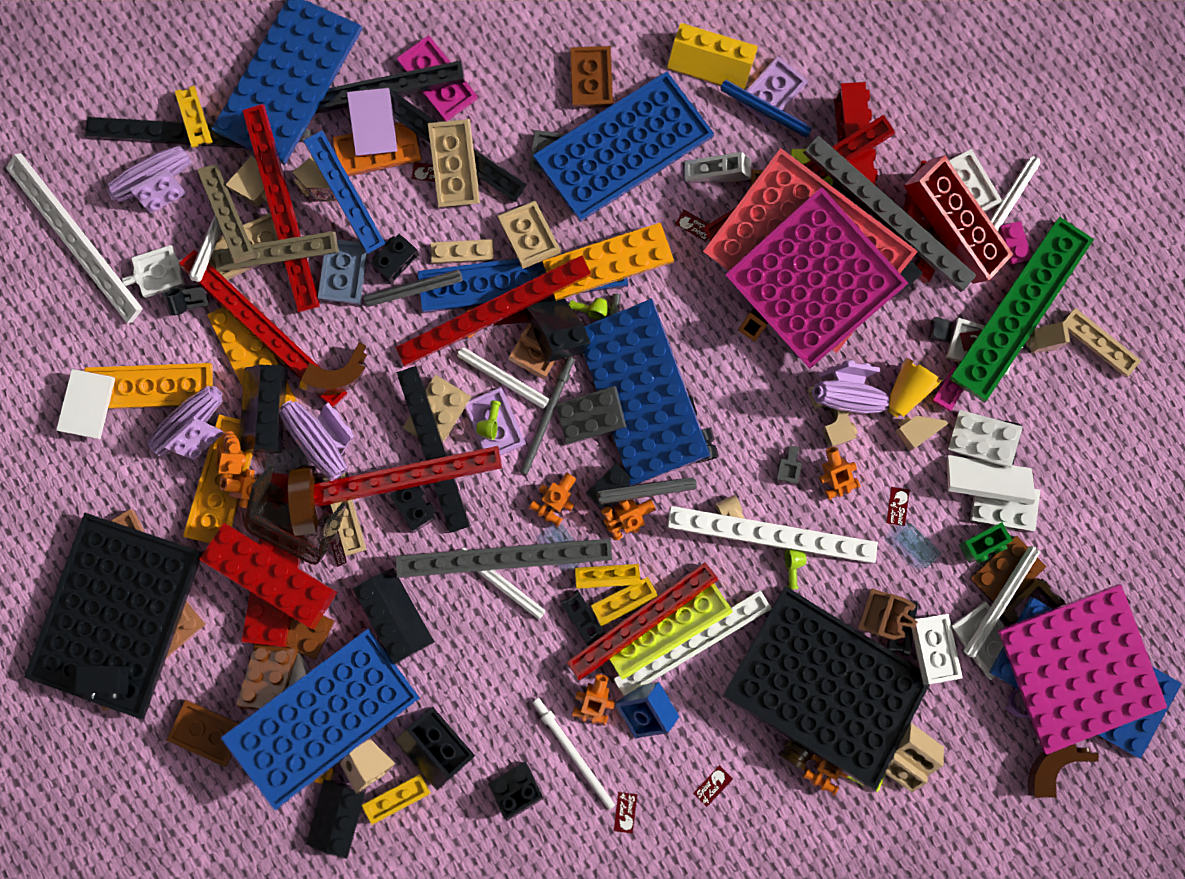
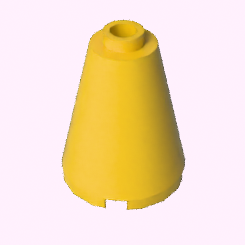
(911, 388)

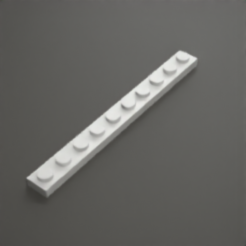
(74, 238)
(772, 535)

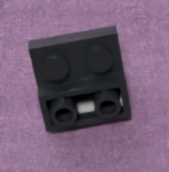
(516, 791)

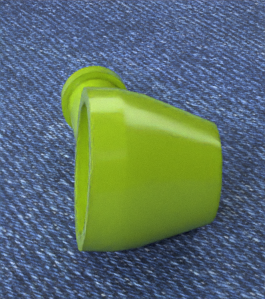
(598, 305)
(488, 428)
(798, 560)

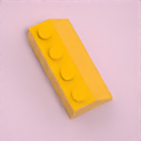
(711, 56)

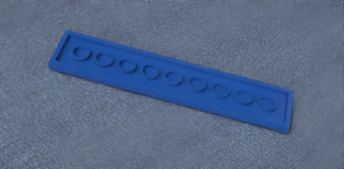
(485, 282)

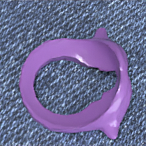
(1012, 708)

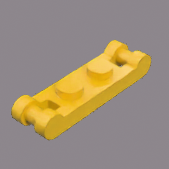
(193, 116)

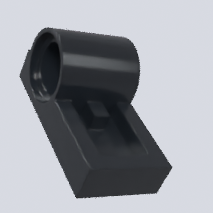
(183, 298)

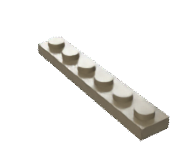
(226, 214)
(281, 251)

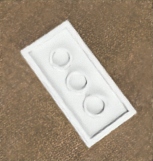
(990, 480)

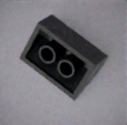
(434, 748)
(335, 818)

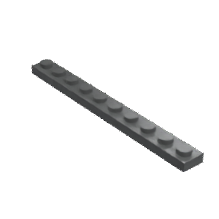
(889, 213)
(503, 558)

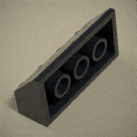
(261, 407)
(393, 615)

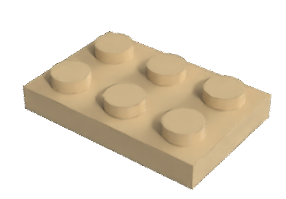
(529, 234)
(447, 405)

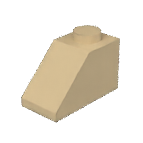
(1049, 337)
(918, 429)

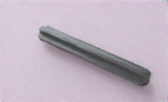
(413, 288)
(646, 490)

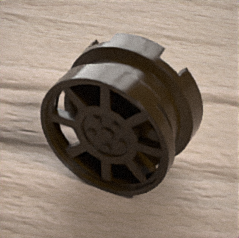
(795, 754)

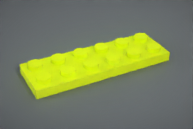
(673, 631)

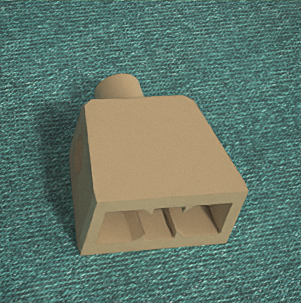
(248, 183)
(366, 765)

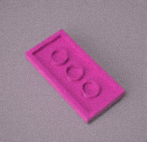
(446, 100)

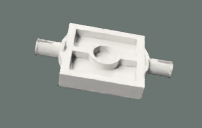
(156, 271)

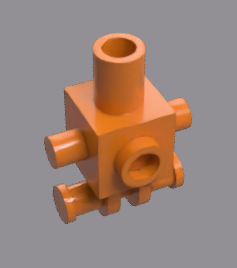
(229, 457)
(838, 474)
(239, 487)
(555, 497)
(626, 516)
(594, 701)
(824, 768)

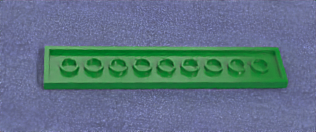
(1021, 309)

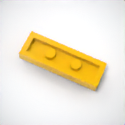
(607, 576)
(624, 601)
(396, 799)

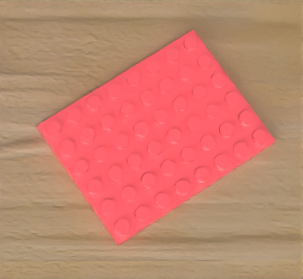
(778, 194)

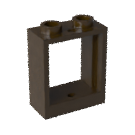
(1008, 615)

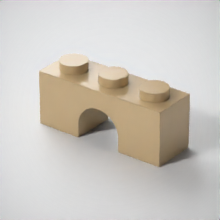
(841, 430)

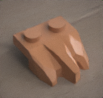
(529, 354)
(886, 615)

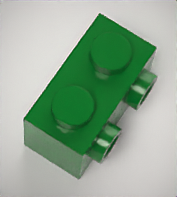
(981, 545)

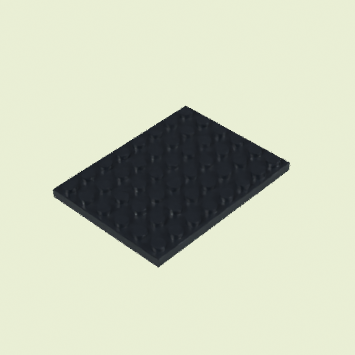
(114, 609)
(828, 688)

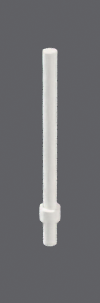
(548, 719)

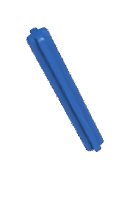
(766, 108)

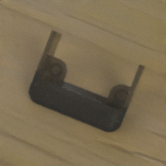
(271, 521)

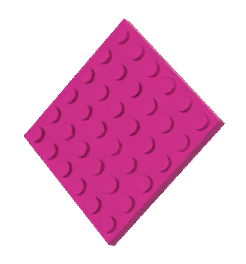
(816, 278)
(1082, 668)

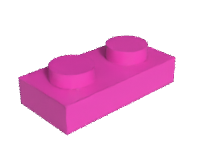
(1016, 241)
(948, 392)

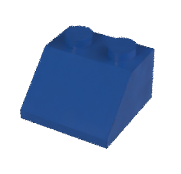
(648, 711)

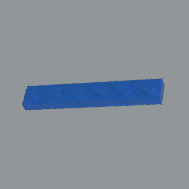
(344, 191)

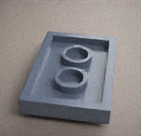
(343, 274)

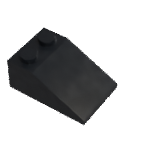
(557, 329)

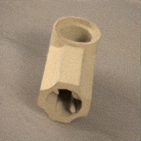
(730, 507)

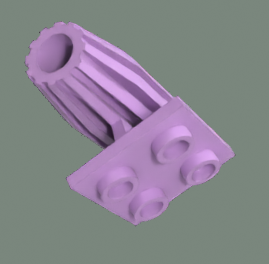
(152, 179)
(849, 391)
(186, 427)
(320, 439)

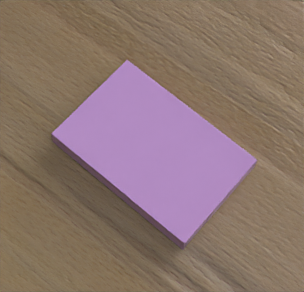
(777, 86)
(372, 121)
(508, 432)

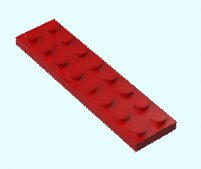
(264, 621)

